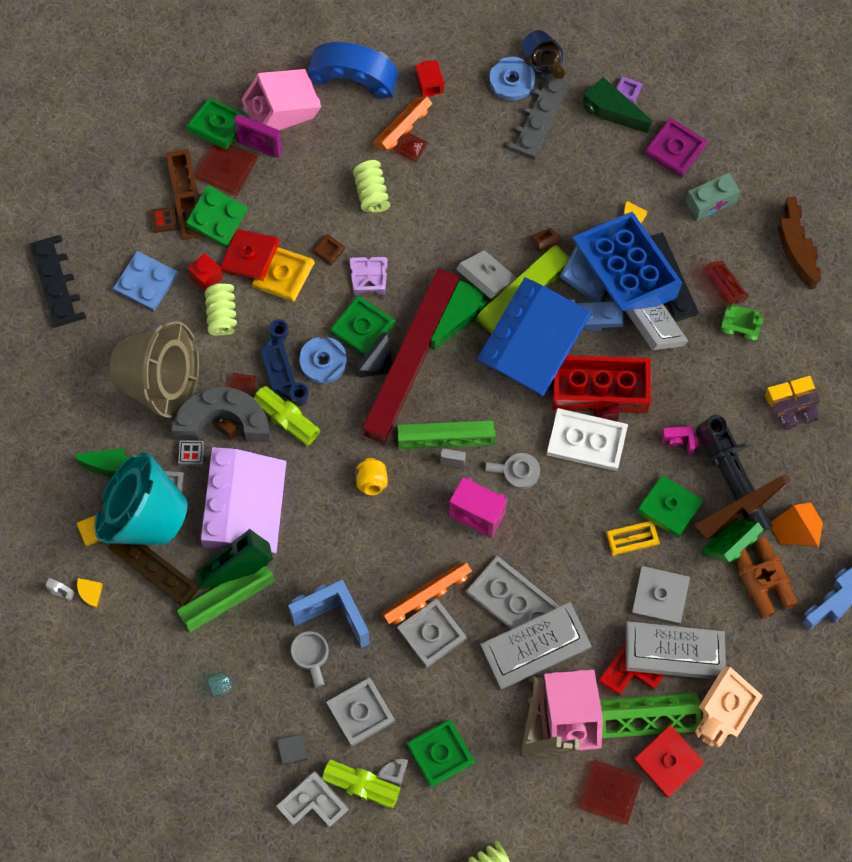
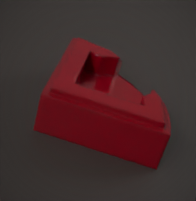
(611, 413)

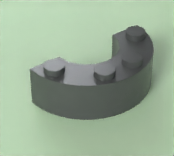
(221, 404)

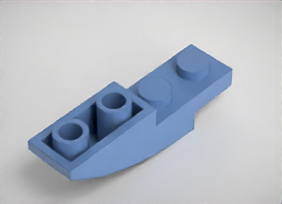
(602, 315)
(835, 603)

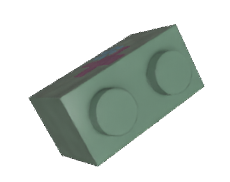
(712, 196)

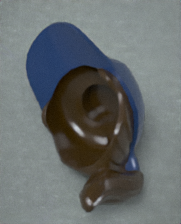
(544, 54)

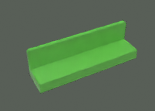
(223, 598)

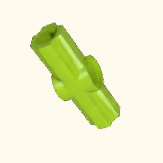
(287, 416)
(361, 783)

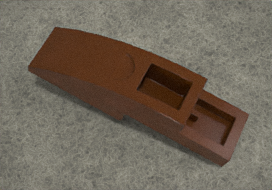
(797, 248)

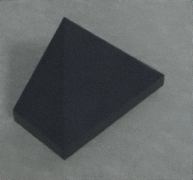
(377, 359)

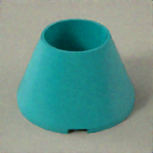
(140, 505)

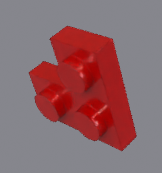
(617, 678)

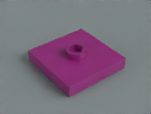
(258, 136)
(676, 147)

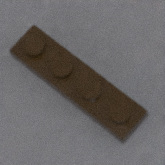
(157, 571)

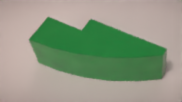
(102, 462)

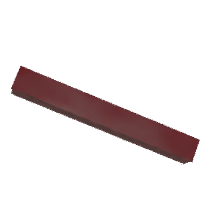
(410, 357)

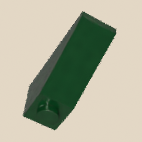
(613, 106)
(237, 560)

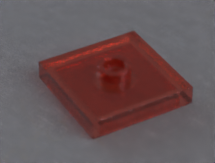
(227, 168)
(610, 792)

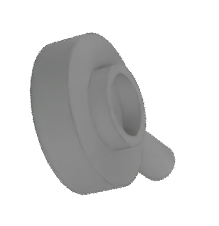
(519, 470)
(310, 653)

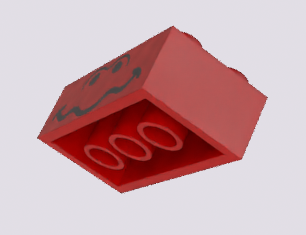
(601, 382)

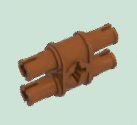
(758, 588)

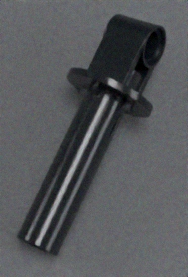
(724, 452)

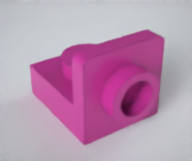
(678, 435)

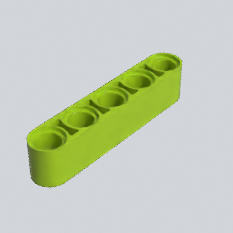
(543, 271)

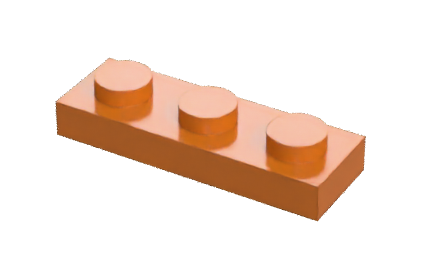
(402, 124)

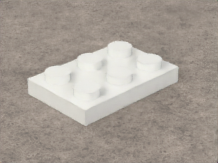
(587, 439)

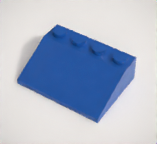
(629, 263)
(533, 336)

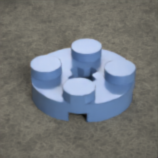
(506, 89)
(323, 373)

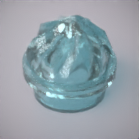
(220, 684)

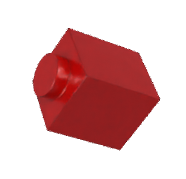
(429, 78)
(205, 272)

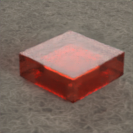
(244, 383)

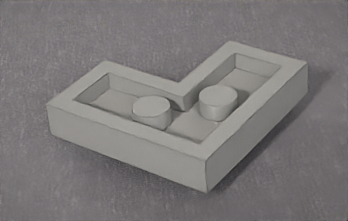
(314, 794)

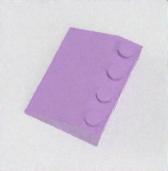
(241, 496)

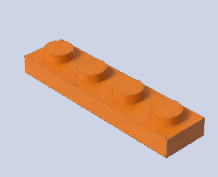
(417, 599)

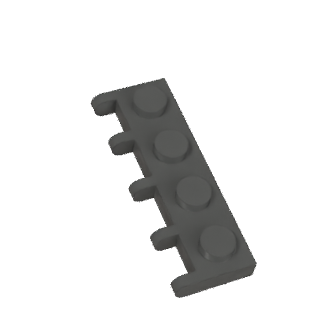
(539, 117)

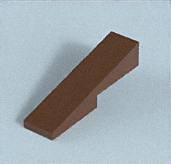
(183, 180)
(751, 503)

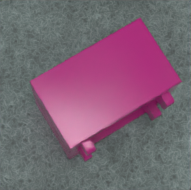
(477, 507)

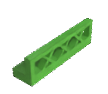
(446, 435)
(646, 707)

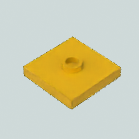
(285, 274)

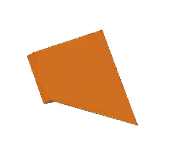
(798, 526)

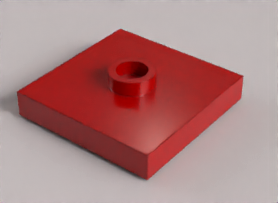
(250, 254)
(668, 761)

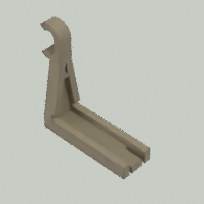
(536, 736)

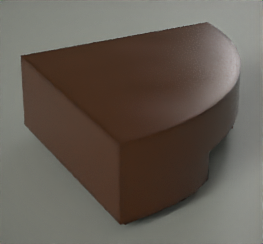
(227, 428)

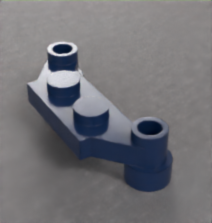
(278, 366)

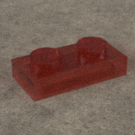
(726, 282)

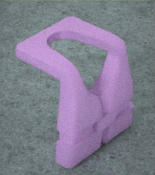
(368, 270)

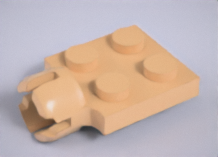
(726, 707)

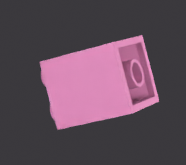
(282, 98)
(574, 707)

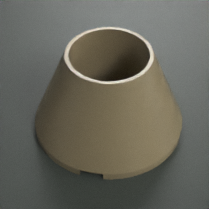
(157, 367)

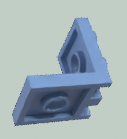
(325, 599)

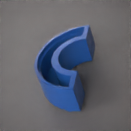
(354, 63)

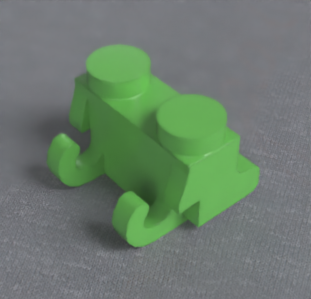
(742, 320)

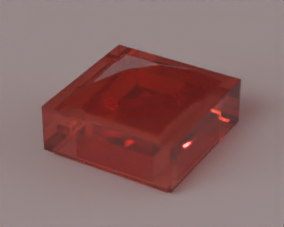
(411, 147)

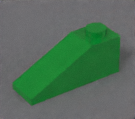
(460, 312)

